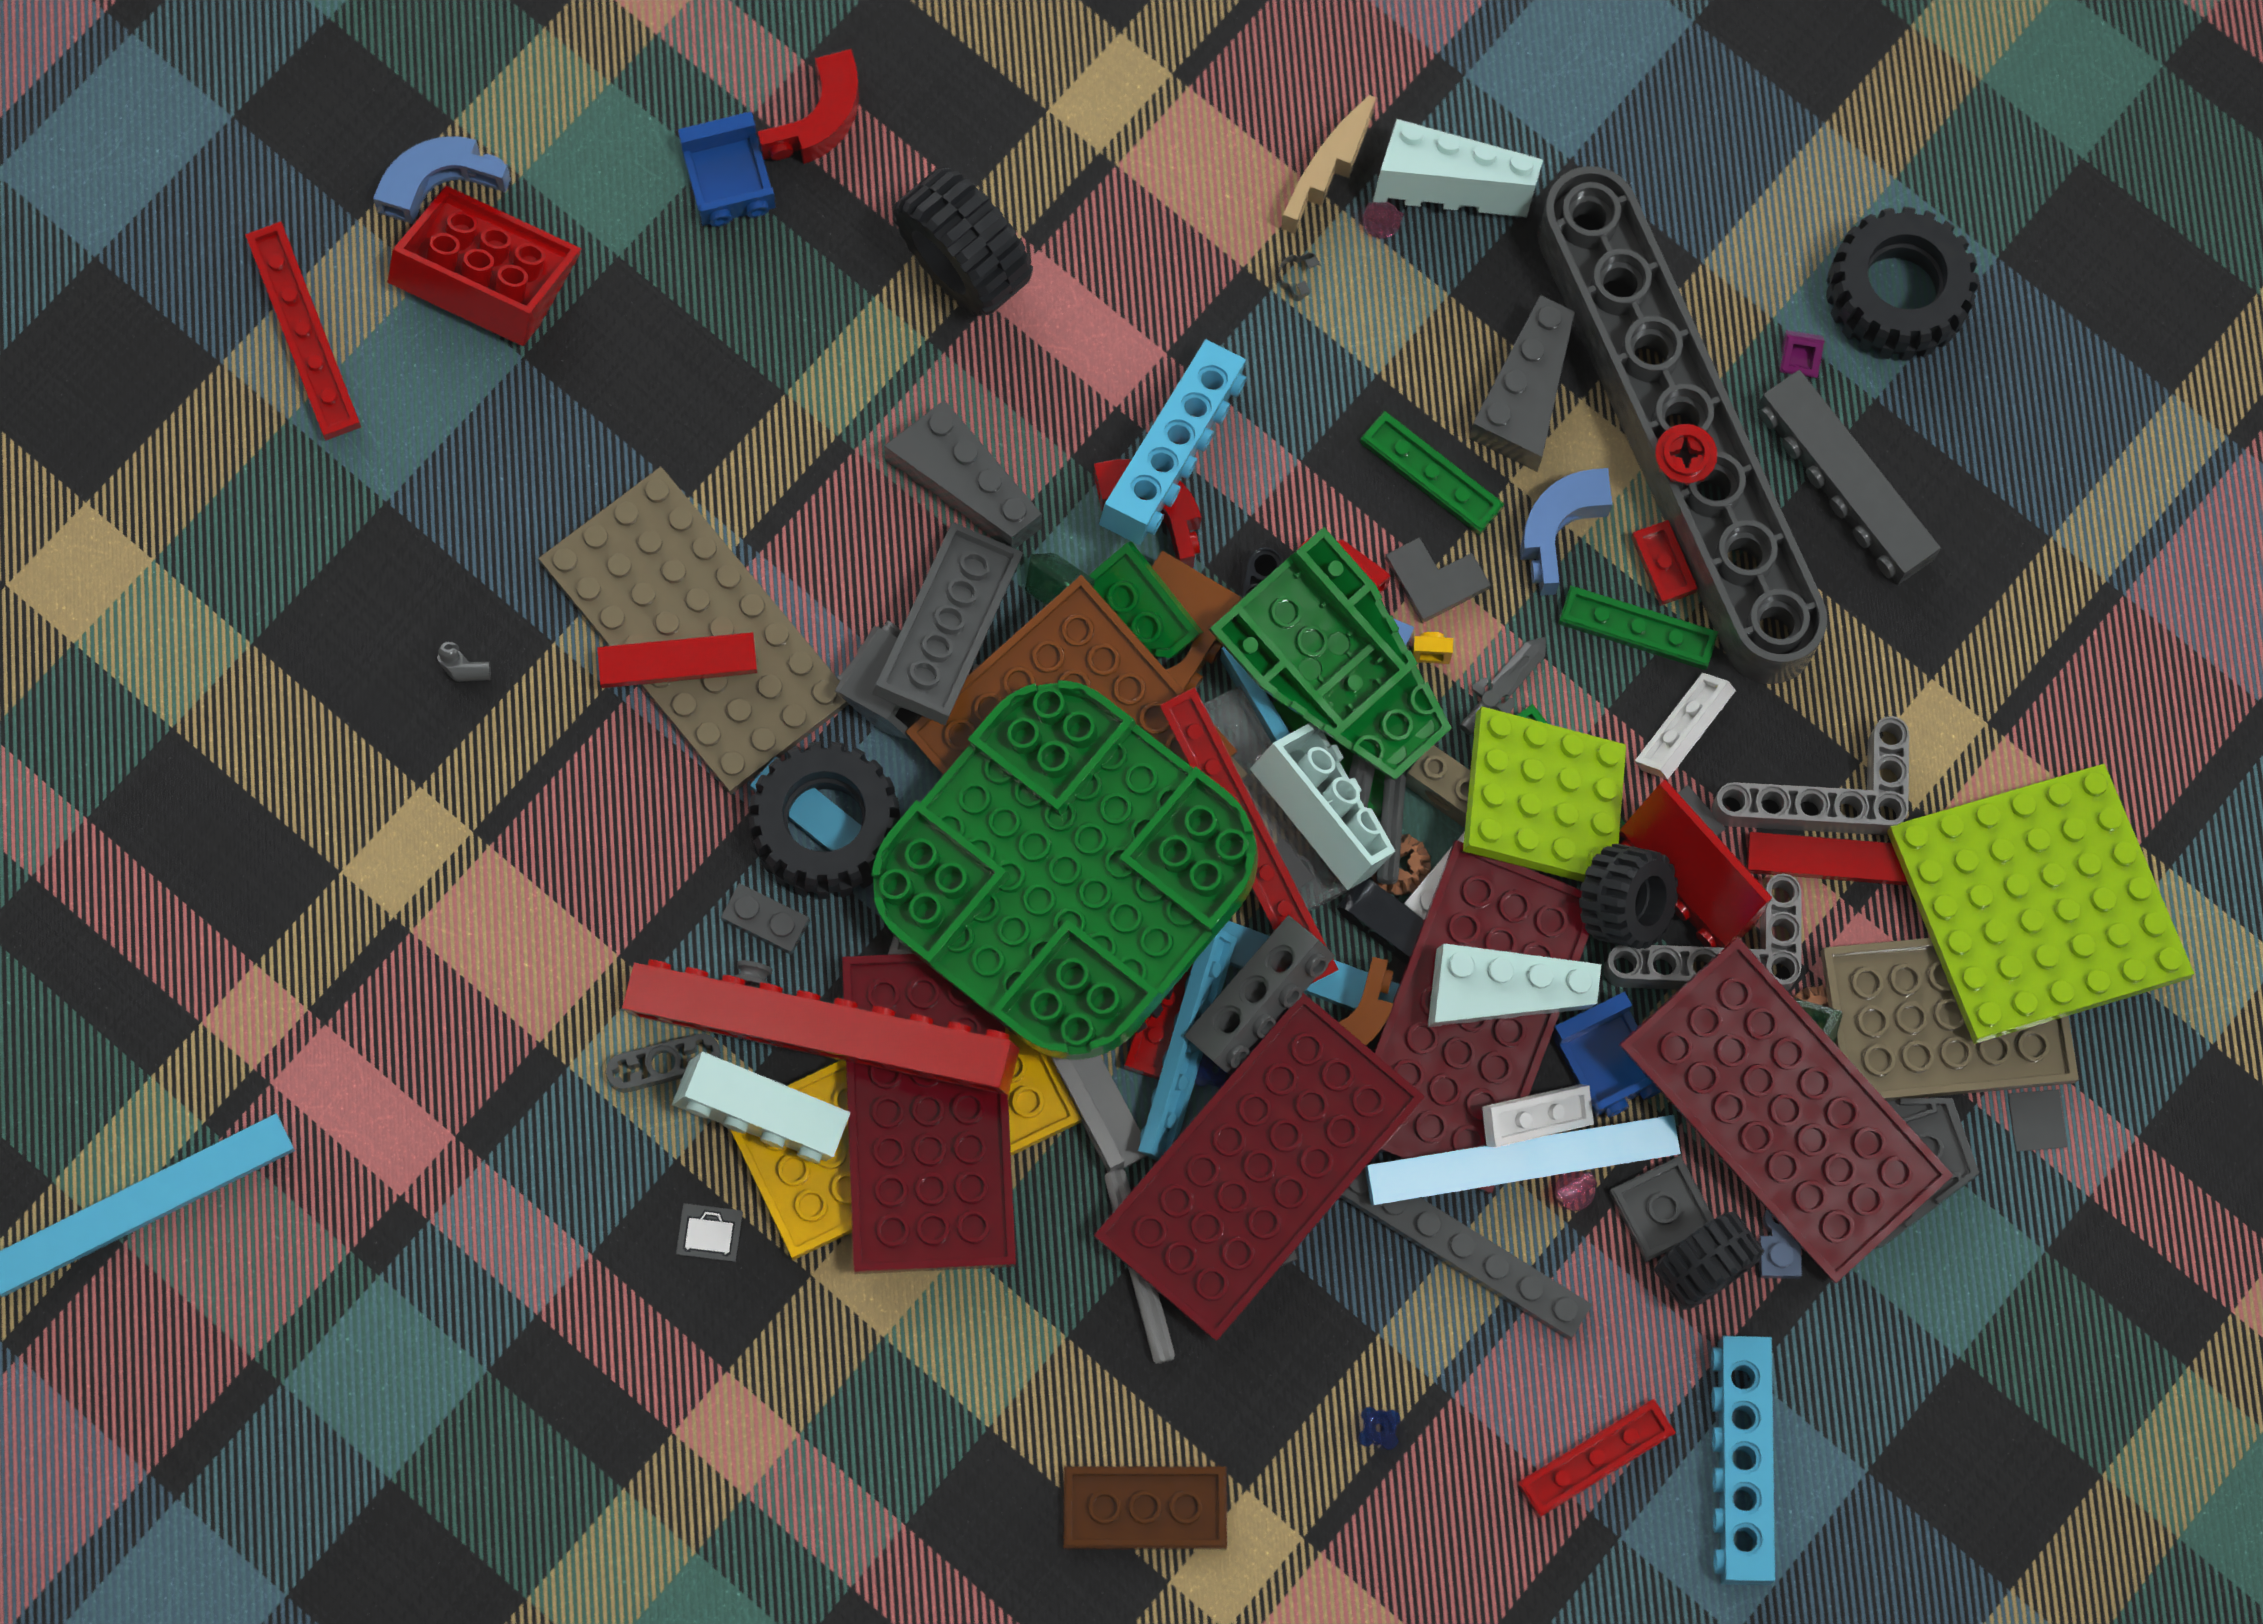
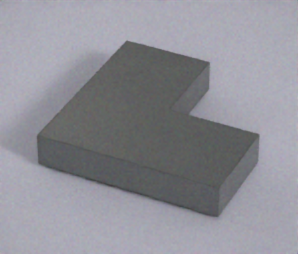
(1432, 589)

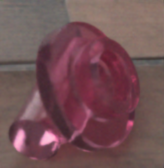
(1382, 219)
(1575, 1190)

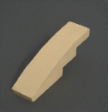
(1334, 156)

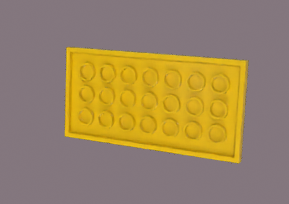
(814, 1200)

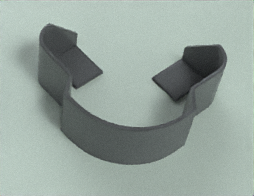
(1303, 287)

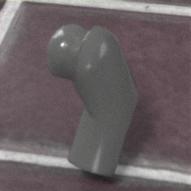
(459, 668)

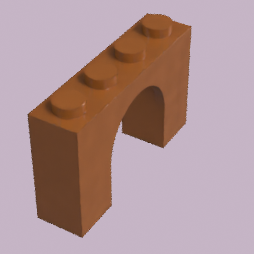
(1206, 604)

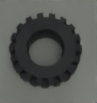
(1628, 896)
(1709, 1260)

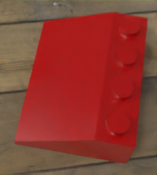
(482, 265)
(1712, 883)

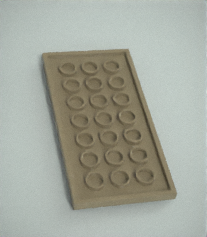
(662, 574)

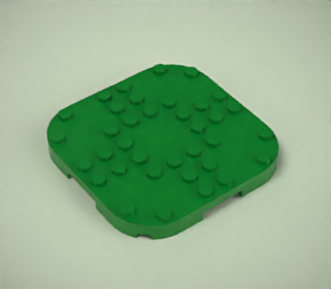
(1065, 870)

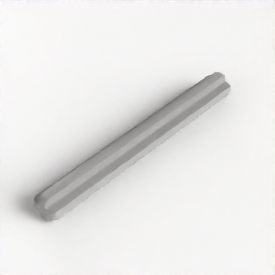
(1146, 1295)

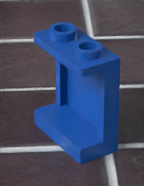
(726, 169)
(1595, 1058)

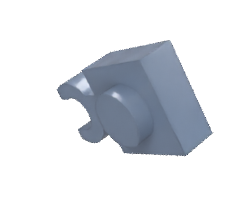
(1780, 1254)

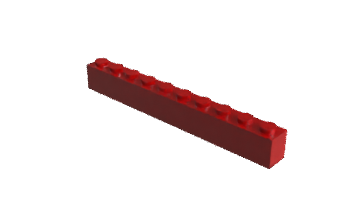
(821, 1027)

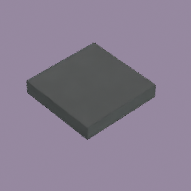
(1661, 1207)

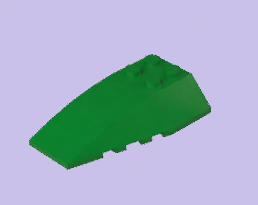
(1335, 656)

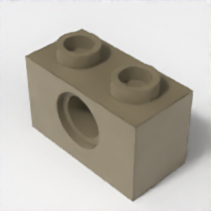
(1441, 783)

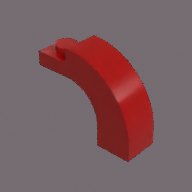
(827, 122)
(1179, 518)

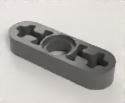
(631, 1059)

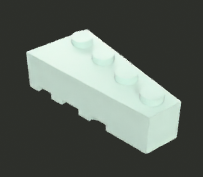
(1455, 172)
(1324, 804)
(1496, 984)
(761, 1107)

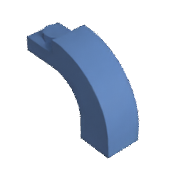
(433, 163)
(1568, 499)

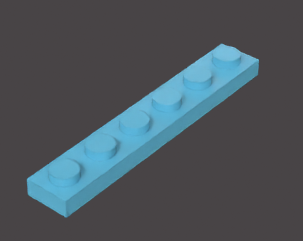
(1183, 1057)

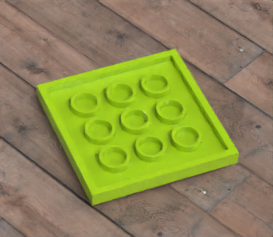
(1542, 794)

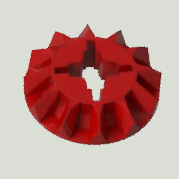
(1698, 443)

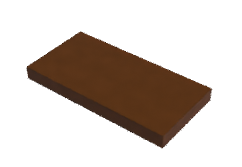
(1145, 1508)

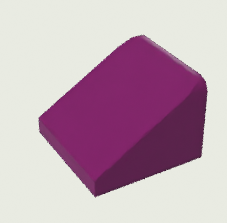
(1801, 352)

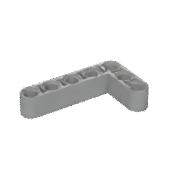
(1828, 800)
(1682, 957)

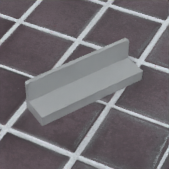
(1101, 1111)

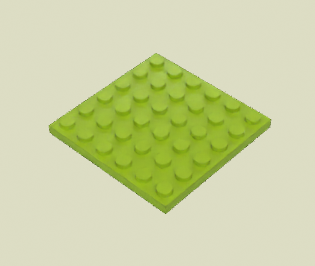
(2039, 903)

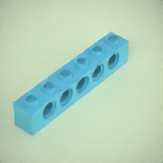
(1124, 510)
(1755, 1358)

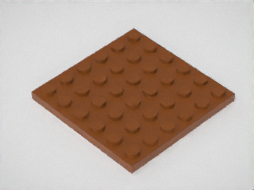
(1071, 641)

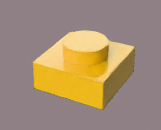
(1432, 648)

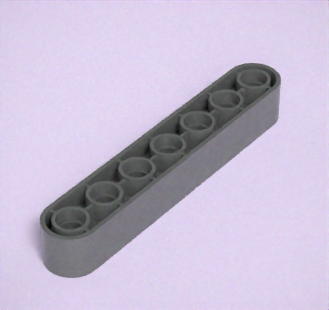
(1689, 388)

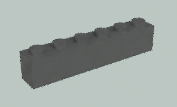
(1847, 477)

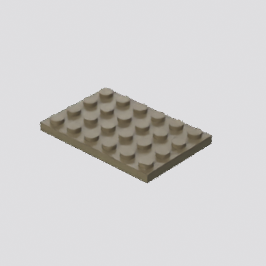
(1910, 1034)

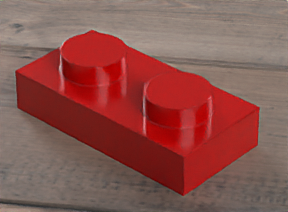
(1664, 562)

